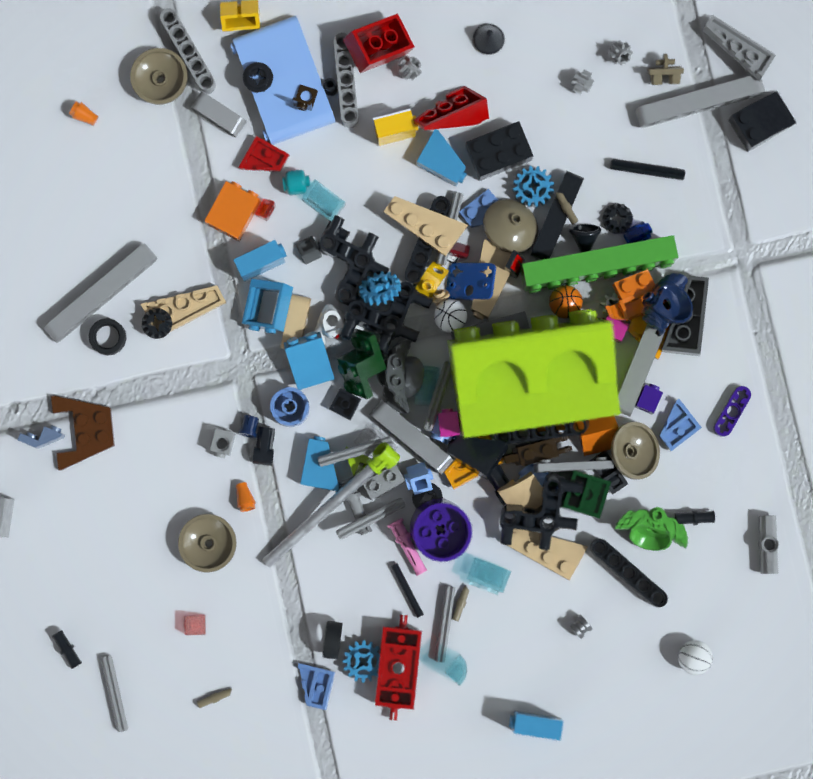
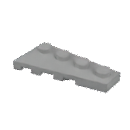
(744, 50)

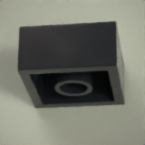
(345, 404)

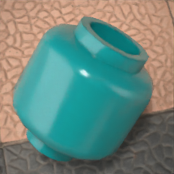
(295, 182)

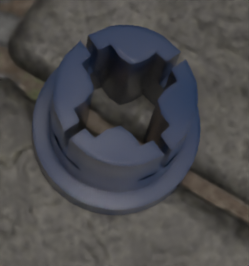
(249, 427)

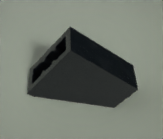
(477, 454)

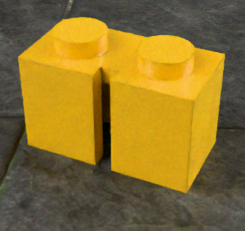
(240, 16)

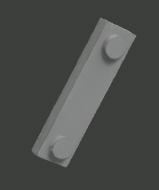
(600, 464)

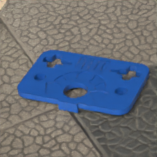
(471, 276)

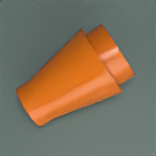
(83, 113)
(245, 500)

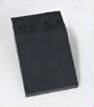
(761, 121)

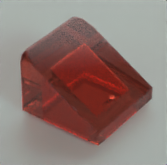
(265, 209)
(195, 625)

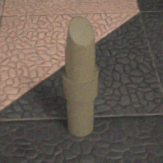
(566, 207)
(460, 604)
(213, 698)

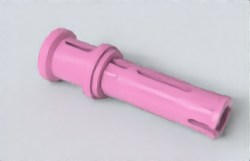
(403, 538)

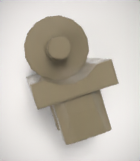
(673, 71)

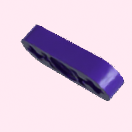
(743, 401)

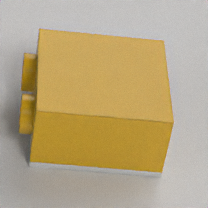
(395, 127)

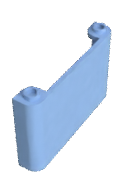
(289, 58)

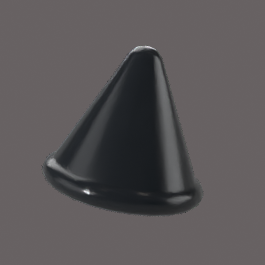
(488, 39)
(585, 235)

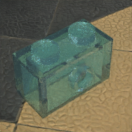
(488, 575)

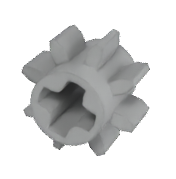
(620, 52)
(409, 68)
(582, 81)

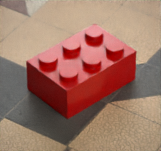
(378, 43)

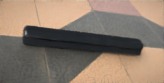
(647, 169)

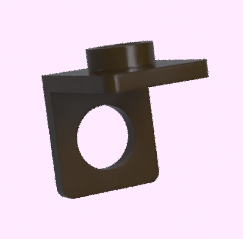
(301, 104)

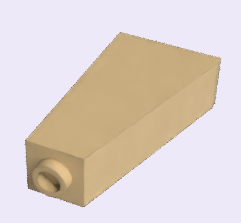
(491, 254)

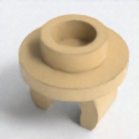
(439, 296)

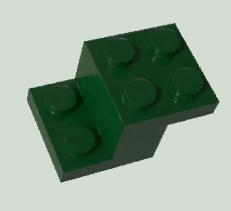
(361, 363)
(592, 497)

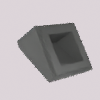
(308, 250)

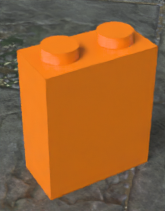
(233, 210)

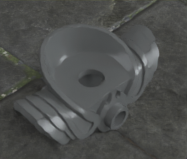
(401, 377)

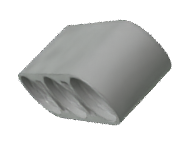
(218, 114)

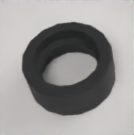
(107, 322)
(332, 640)

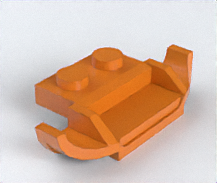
(631, 293)

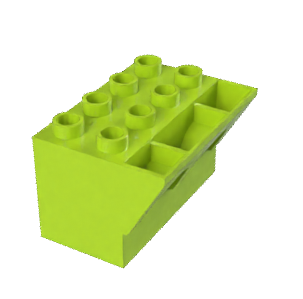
(534, 373)

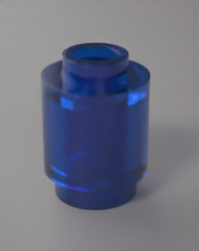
(638, 232)

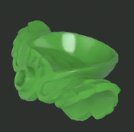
(653, 529)

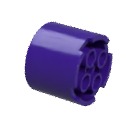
(442, 545)

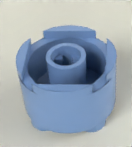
(283, 398)

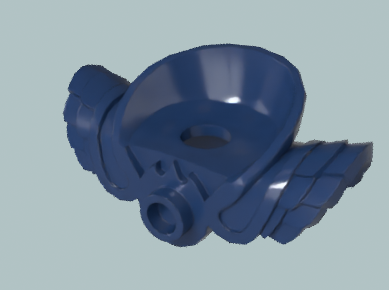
(676, 309)

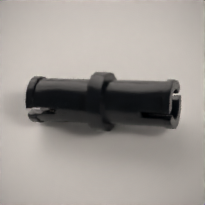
(695, 517)
(66, 649)

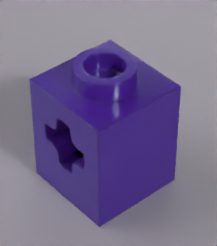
(649, 398)

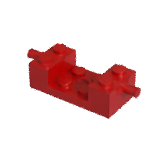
(401, 646)

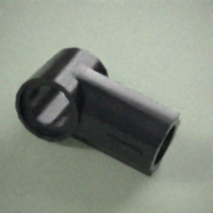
(264, 451)
(498, 480)

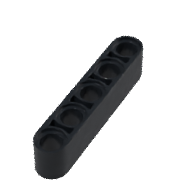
(556, 217)
(425, 250)
(551, 432)
(637, 576)

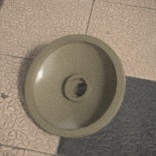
(156, 64)
(507, 233)
(642, 449)
(193, 539)

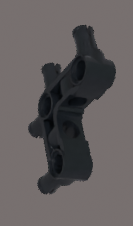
(348, 253)
(376, 320)
(532, 519)

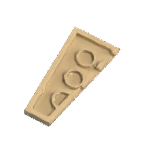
(429, 226)
(188, 306)
(560, 558)

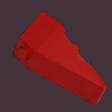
(459, 109)

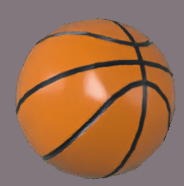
(565, 300)

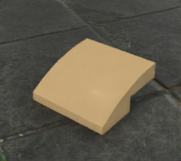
(523, 492)

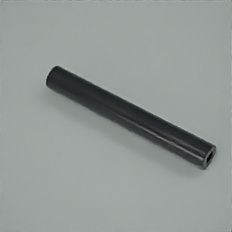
(407, 590)

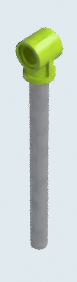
(383, 457)

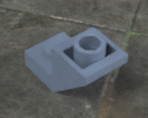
(48, 436)

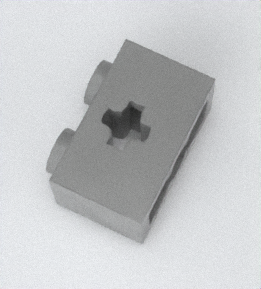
(384, 482)

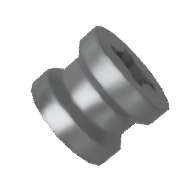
(580, 626)

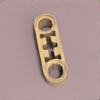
(296, 318)

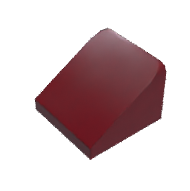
(460, 250)

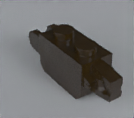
(537, 450)

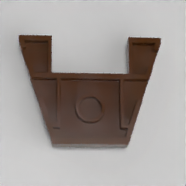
(92, 430)

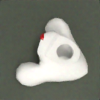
(331, 322)

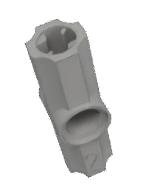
(768, 558)

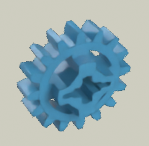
(524, 188)
(378, 288)
(357, 654)

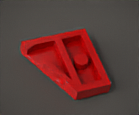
(264, 157)

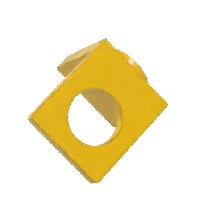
(431, 280)

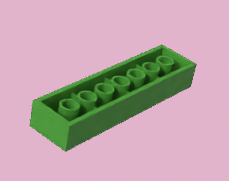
(599, 263)

